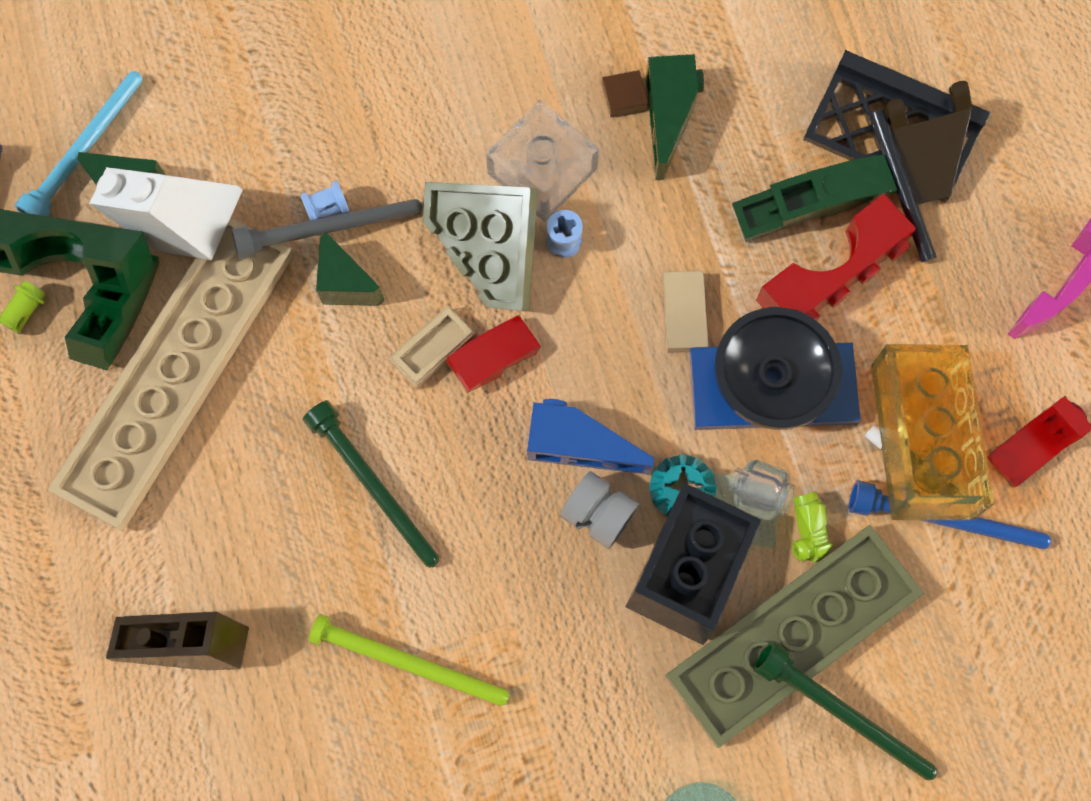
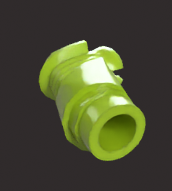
(812, 528)

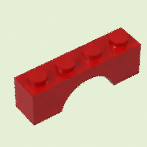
(873, 236)

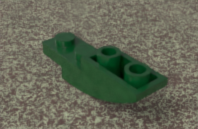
(814, 195)

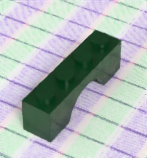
(112, 255)

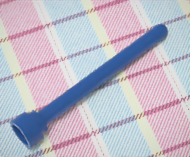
(868, 499)

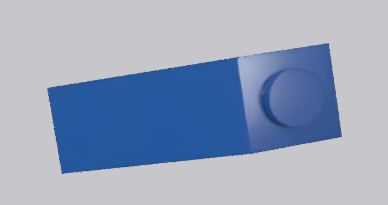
(572, 438)

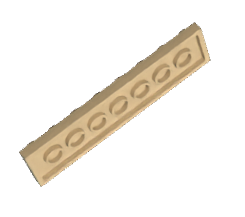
(168, 380)

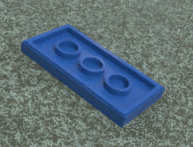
(713, 412)

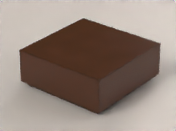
(624, 93)

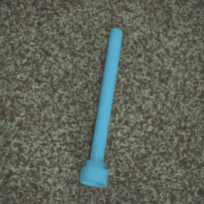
(38, 200)

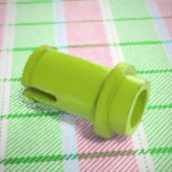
(21, 306)

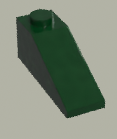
(672, 96)

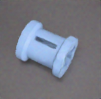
(325, 202)
(571, 225)

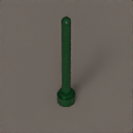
(325, 422)
(776, 665)

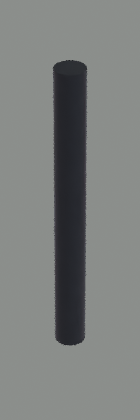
(904, 189)

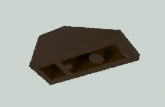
(179, 641)

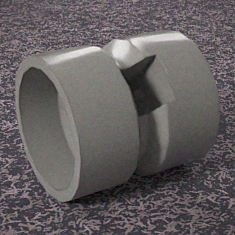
(599, 509)

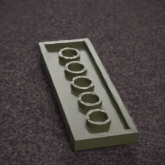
(810, 618)

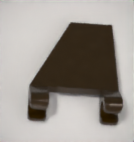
(932, 146)

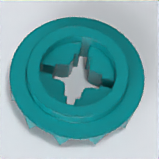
(669, 472)

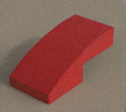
(492, 353)

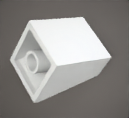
(172, 211)

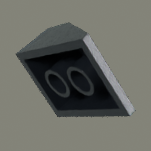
(694, 564)

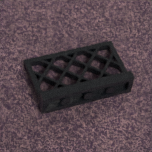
(886, 86)

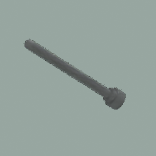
(251, 241)

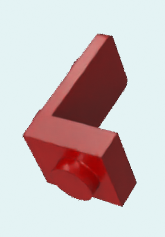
(1040, 441)

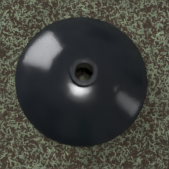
(783, 343)

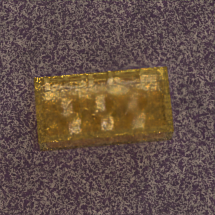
(931, 433)

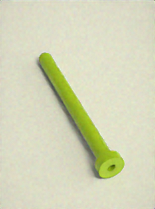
(325, 631)

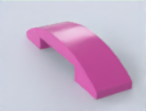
(1046, 307)

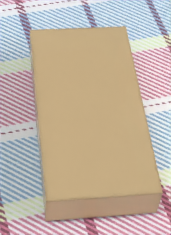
(684, 310)
(430, 347)

